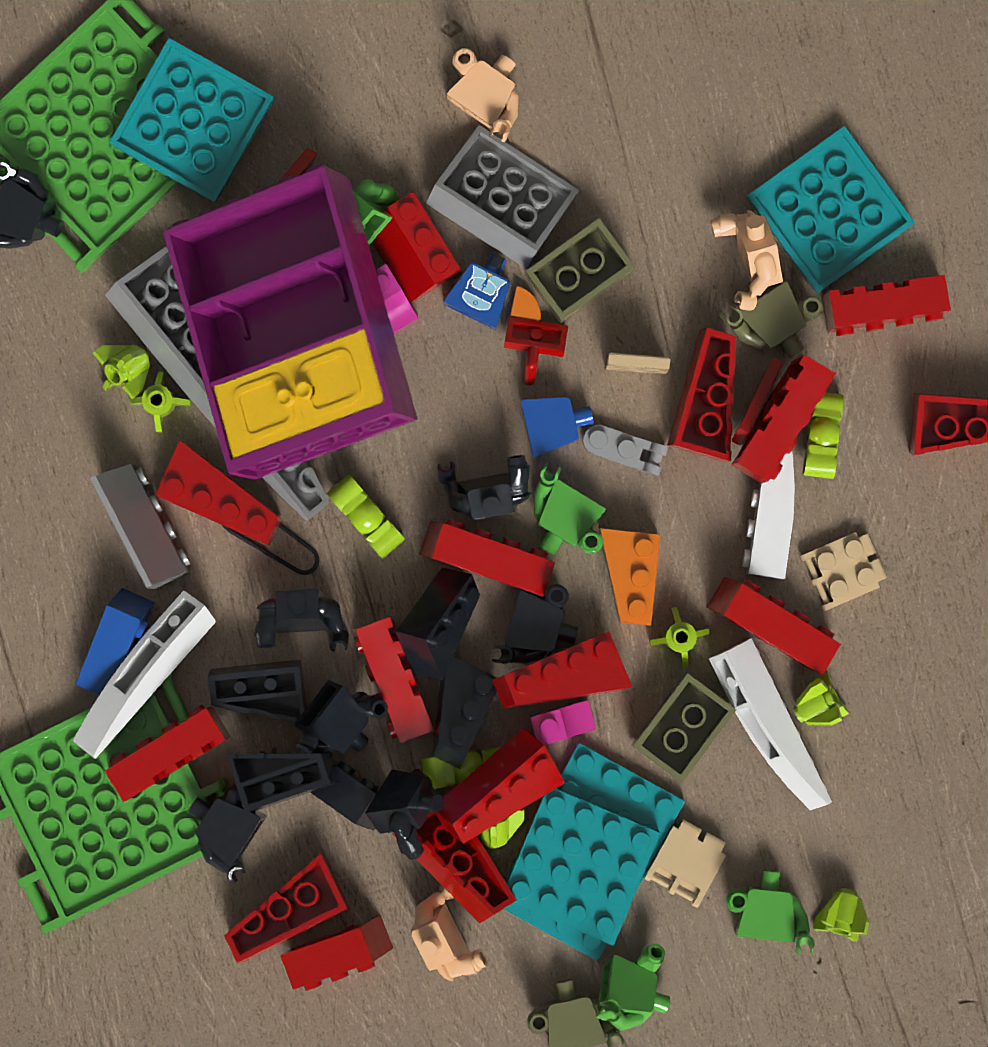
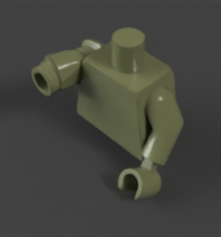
(775, 320)
(573, 1020)

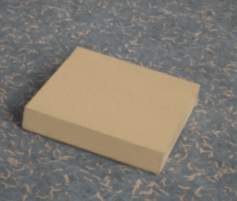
(637, 363)

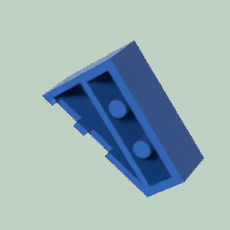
(116, 636)

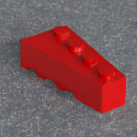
(783, 418)

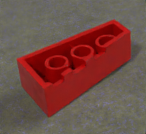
(886, 304)
(707, 398)
(947, 422)
(207, 491)
(487, 557)
(775, 625)
(573, 672)
(394, 680)
(167, 753)
(500, 787)
(463, 870)
(295, 908)

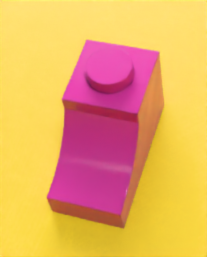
(397, 305)
(563, 722)

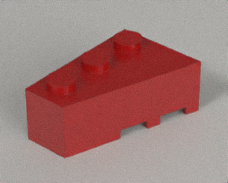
(337, 954)

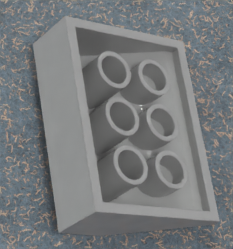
(502, 196)
(141, 526)

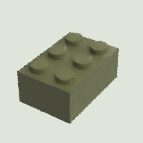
(579, 270)
(683, 727)

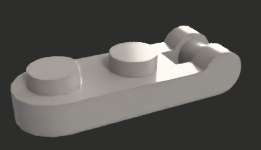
(623, 448)

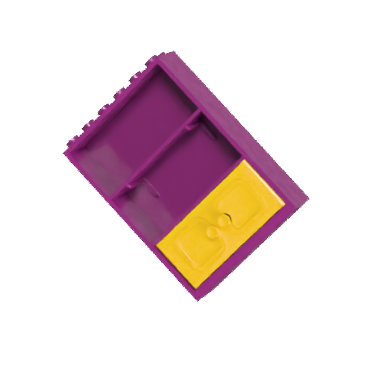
(289, 323)

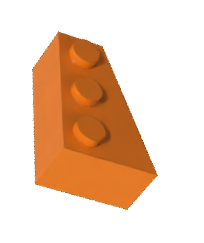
(632, 572)

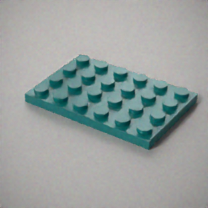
(619, 791)

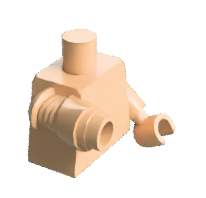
(485, 91)
(756, 250)
(441, 940)

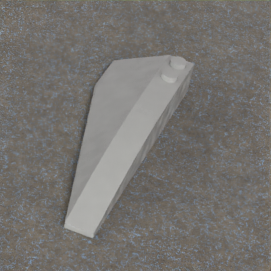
(154, 310)

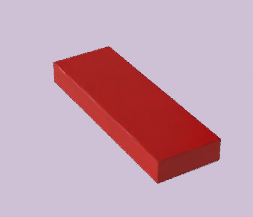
(757, 401)

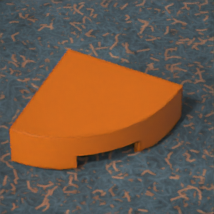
(525, 305)

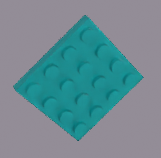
(192, 120)
(830, 210)
(581, 865)

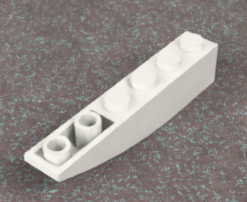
(772, 524)
(144, 671)
(768, 721)

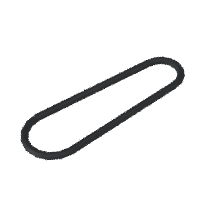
(273, 556)

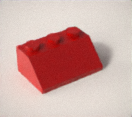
(414, 249)

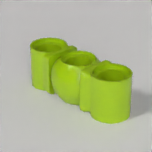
(823, 437)
(365, 516)
(446, 775)

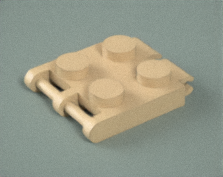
(845, 569)
(687, 861)

